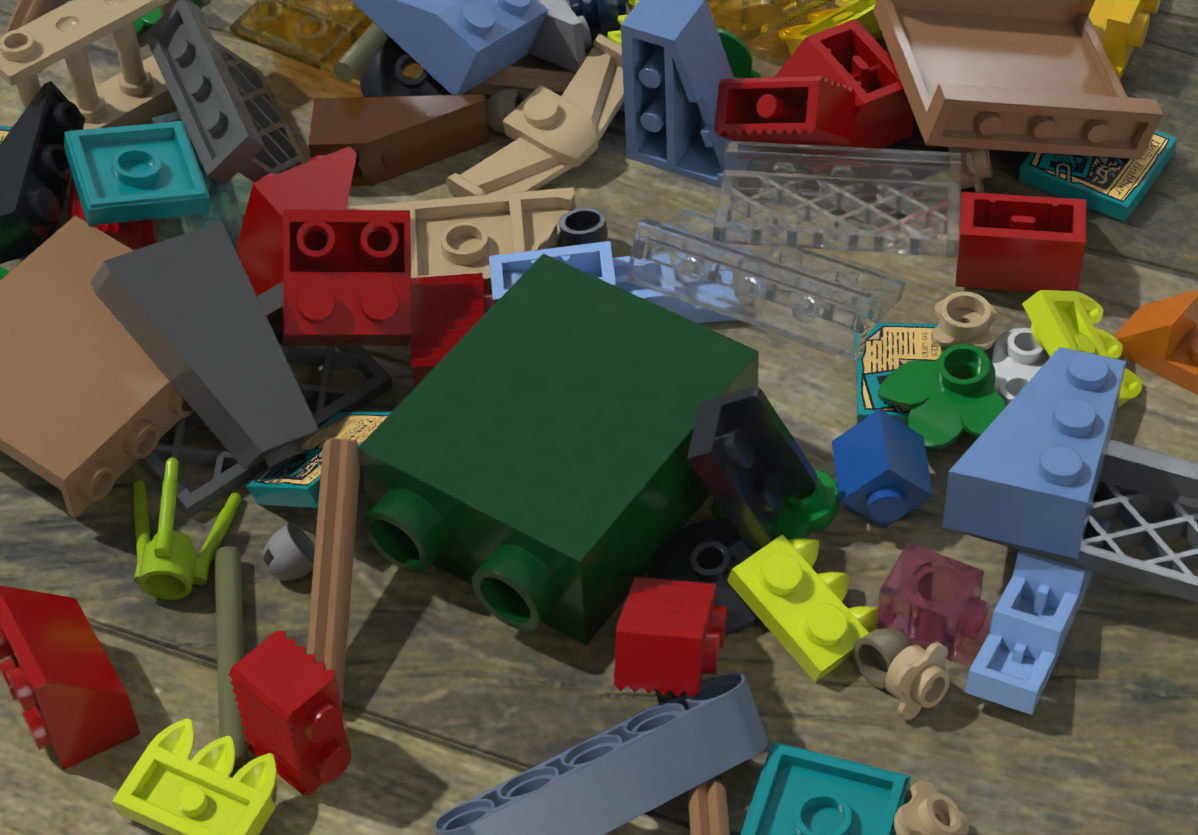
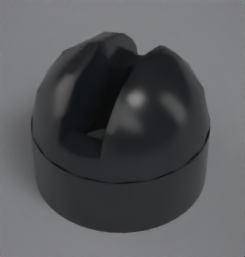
(583, 226)

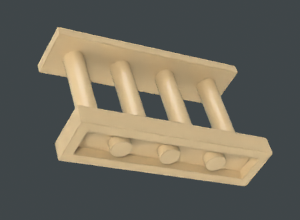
(64, 33)

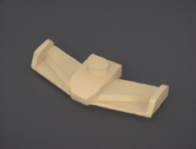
(551, 129)

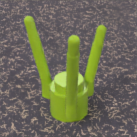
(169, 562)

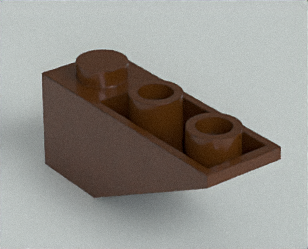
(397, 131)

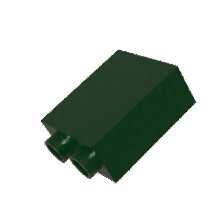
(550, 449)

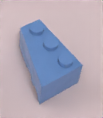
(672, 87)
(1040, 458)

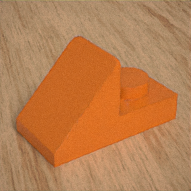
(1165, 339)

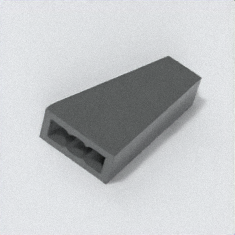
(212, 341)

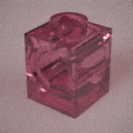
(933, 599)

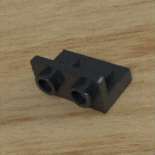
(748, 462)

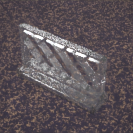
(852, 179)
(764, 286)

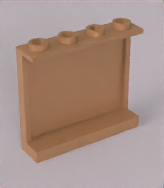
(1013, 77)
(72, 379)

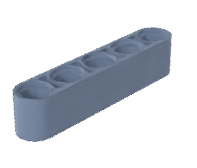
(622, 768)

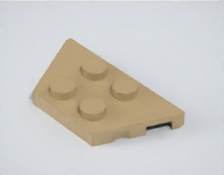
(463, 232)

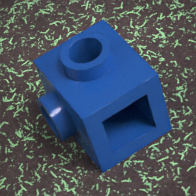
(881, 469)

